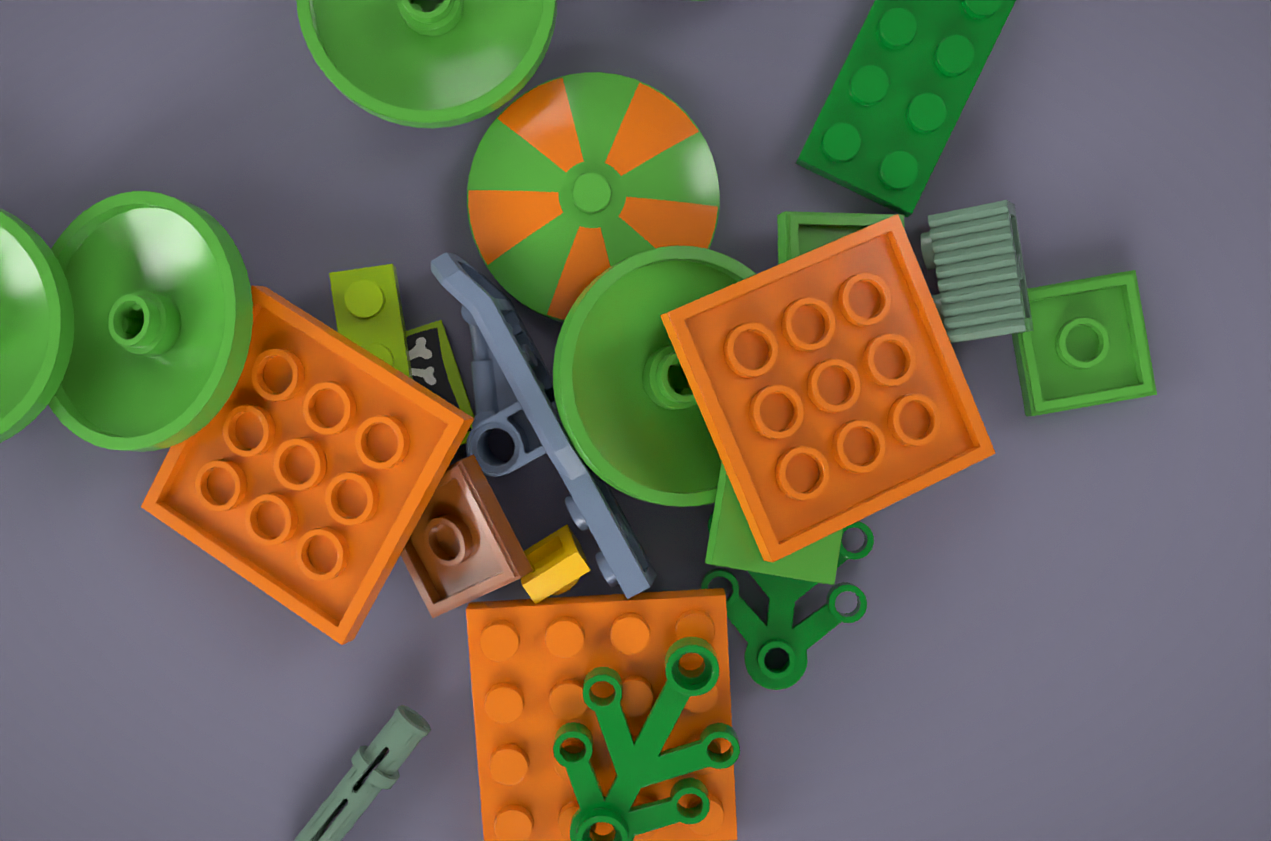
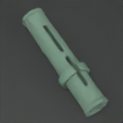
(399, 737)

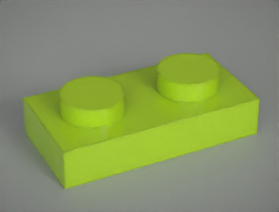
(372, 313)

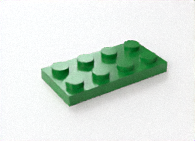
(902, 96)

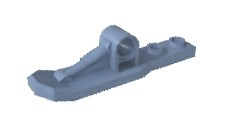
(518, 396)

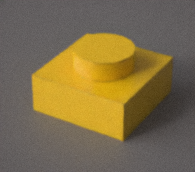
(556, 565)

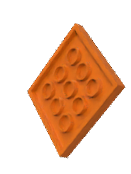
(828, 387)
(310, 468)
(530, 682)

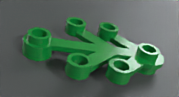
(778, 628)
(641, 761)

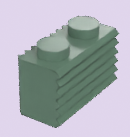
(978, 271)

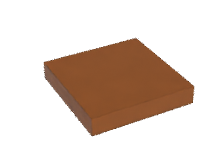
(462, 542)

